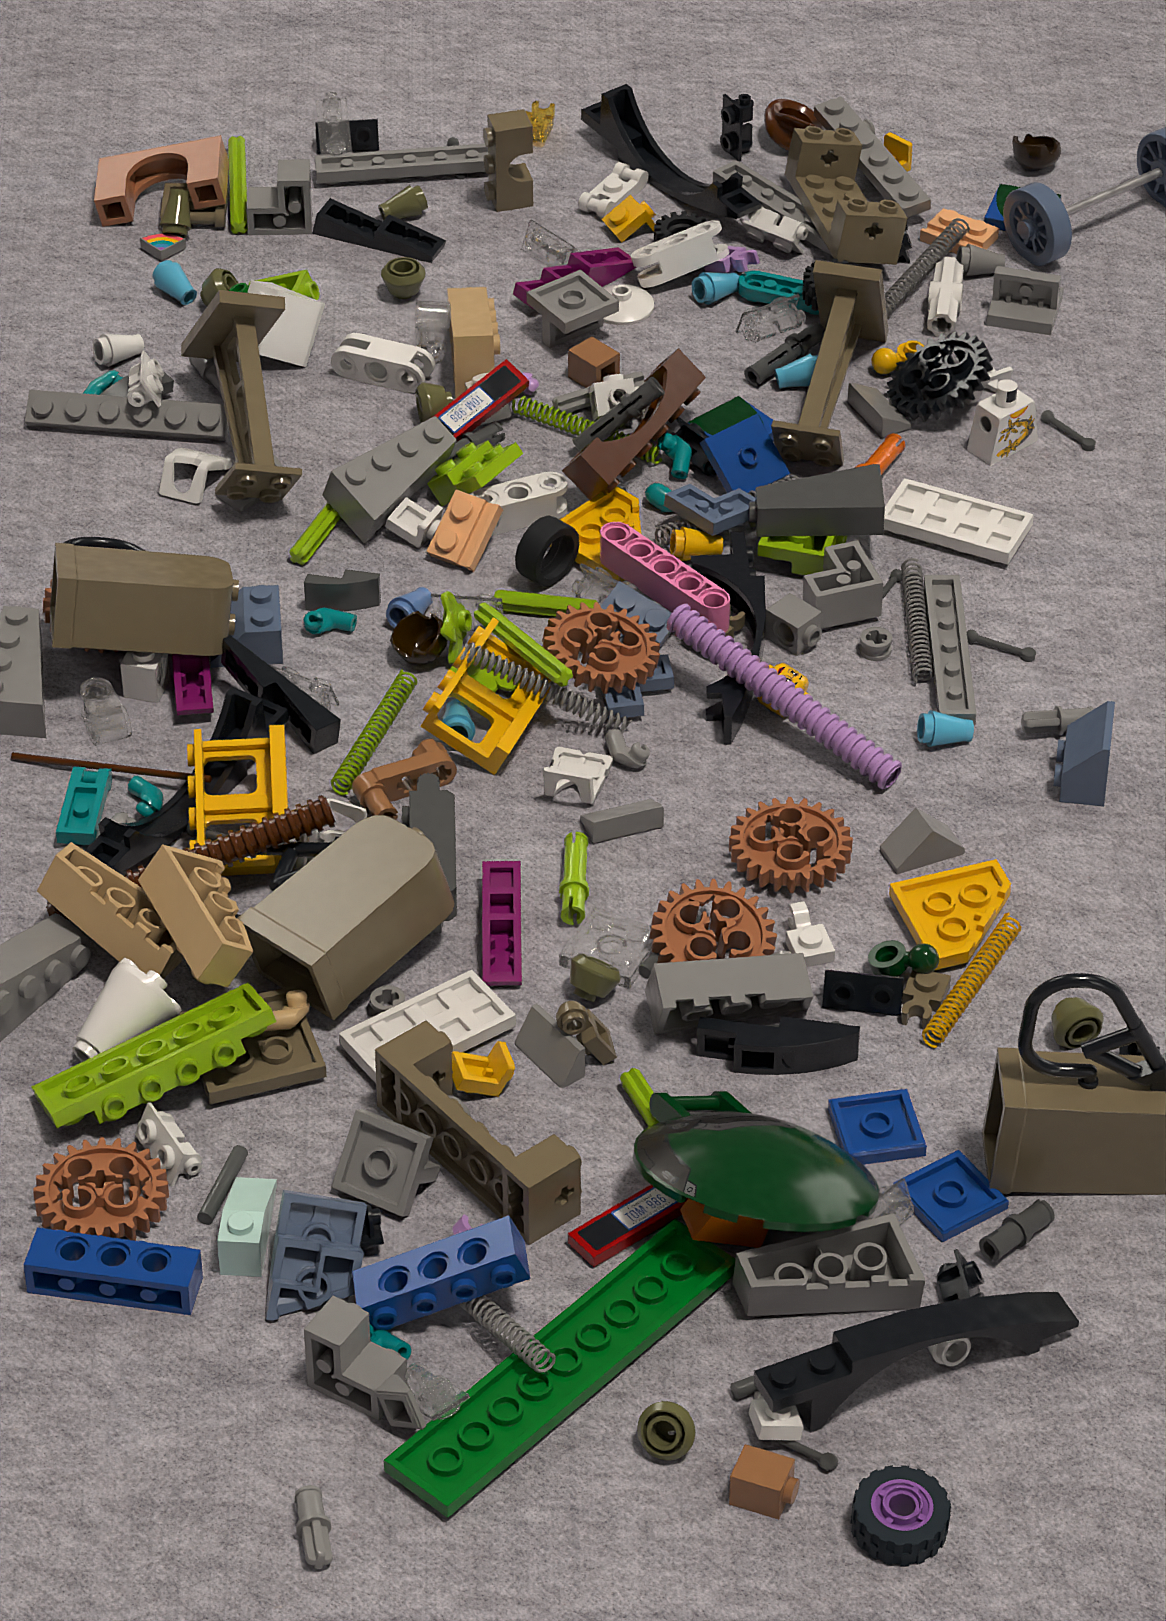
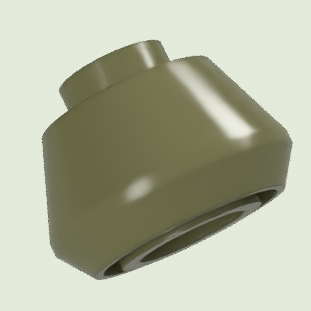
(403, 277)
(217, 280)
(431, 400)
(592, 977)
(1075, 1022)
(666, 1430)

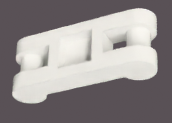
(613, 190)

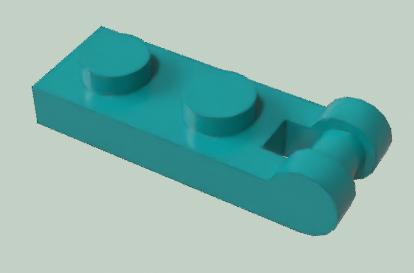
(83, 805)

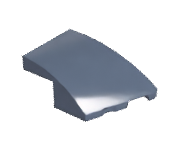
(313, 1252)

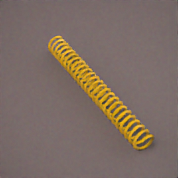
(990, 966)

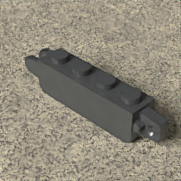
(434, 815)

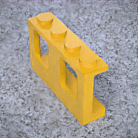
(507, 716)
(268, 798)

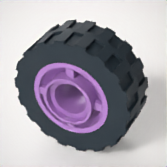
(895, 1537)

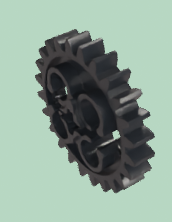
(940, 376)

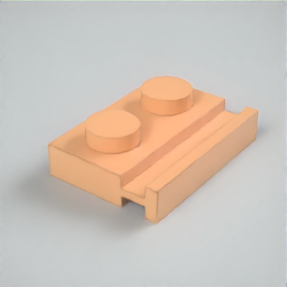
(979, 235)
(464, 530)

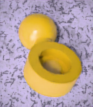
(885, 359)

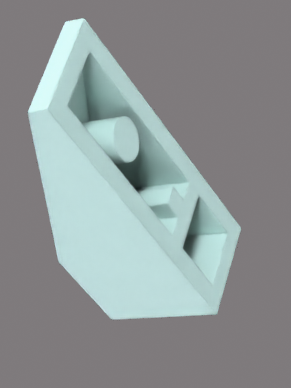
(246, 1226)

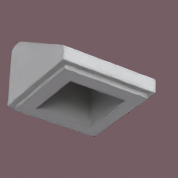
(400, 1404)

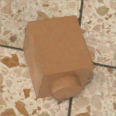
(592, 361)
(763, 1482)

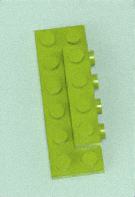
(156, 1060)

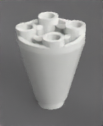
(125, 1008)

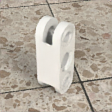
(679, 254)
(382, 362)
(526, 500)

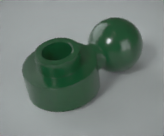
(892, 959)

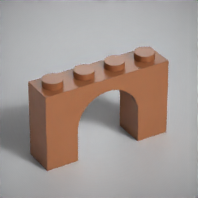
(128, 174)

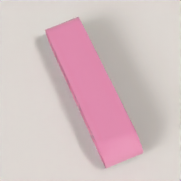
(661, 574)

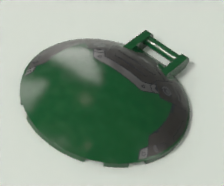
(751, 1165)

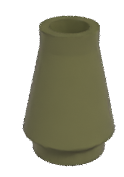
(404, 204)
(176, 214)

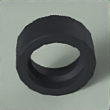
(534, 544)

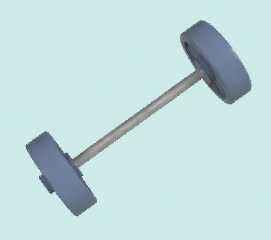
(1041, 223)

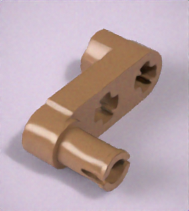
(385, 784)

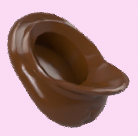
(783, 116)

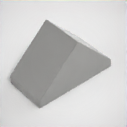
(920, 842)

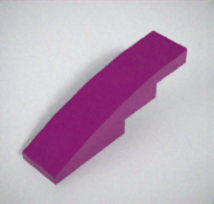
(600, 265)
(192, 684)
(501, 923)

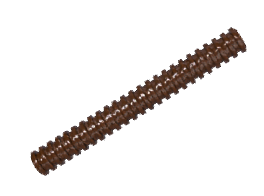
(256, 837)

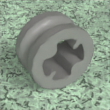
(875, 644)
(385, 995)

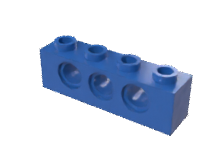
(113, 1271)
(442, 1274)

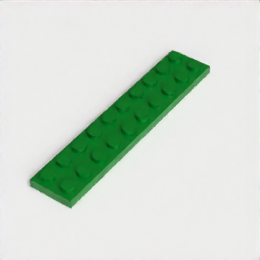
(591, 1345)

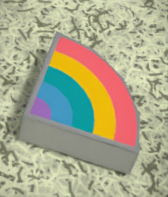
(163, 245)

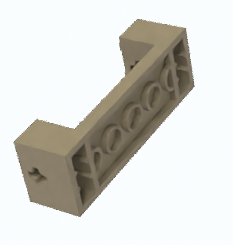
(823, 175)
(534, 1188)

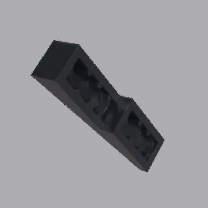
(390, 236)
(307, 717)

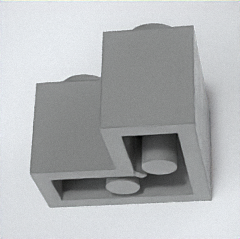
(284, 207)
(846, 587)
(345, 1361)

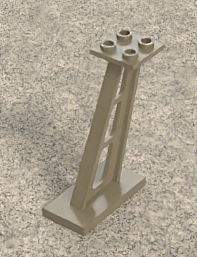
(849, 308)
(231, 334)

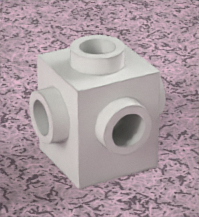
(602, 393)

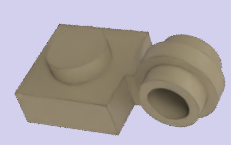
(590, 1031)

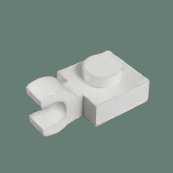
(808, 939)
(774, 1426)

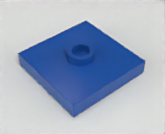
(745, 456)

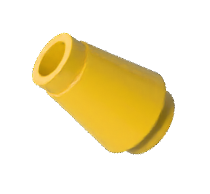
(692, 542)

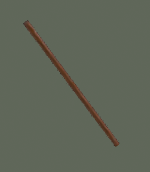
(96, 765)

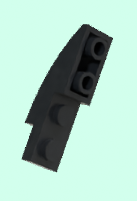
(788, 1049)

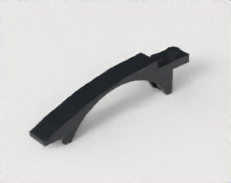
(622, 125)
(746, 595)
(129, 843)
(828, 1375)

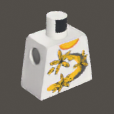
(1003, 424)

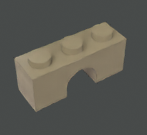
(508, 137)

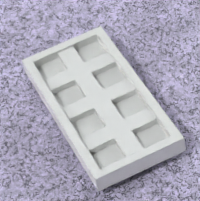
(956, 521)
(459, 1008)

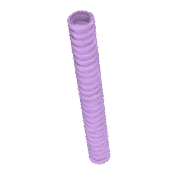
(784, 696)

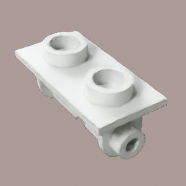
(784, 237)
(145, 382)
(166, 1141)

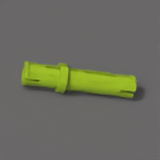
(574, 887)

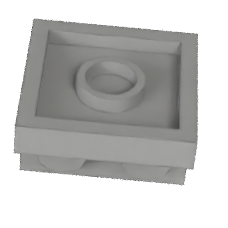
(1025, 300)
(571, 307)
(384, 1162)

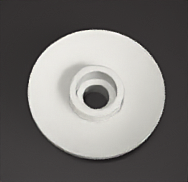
(634, 305)

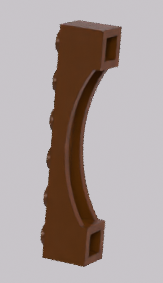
(600, 462)

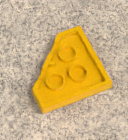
(593, 514)
(952, 908)

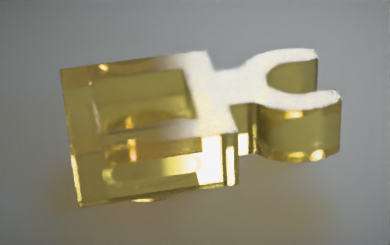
(542, 121)

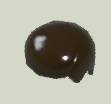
(1036, 152)
(418, 638)

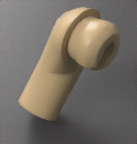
(291, 1013)

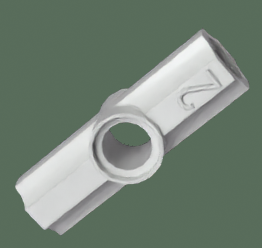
(945, 296)

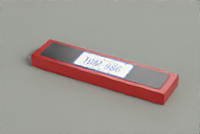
(483, 399)
(623, 1225)

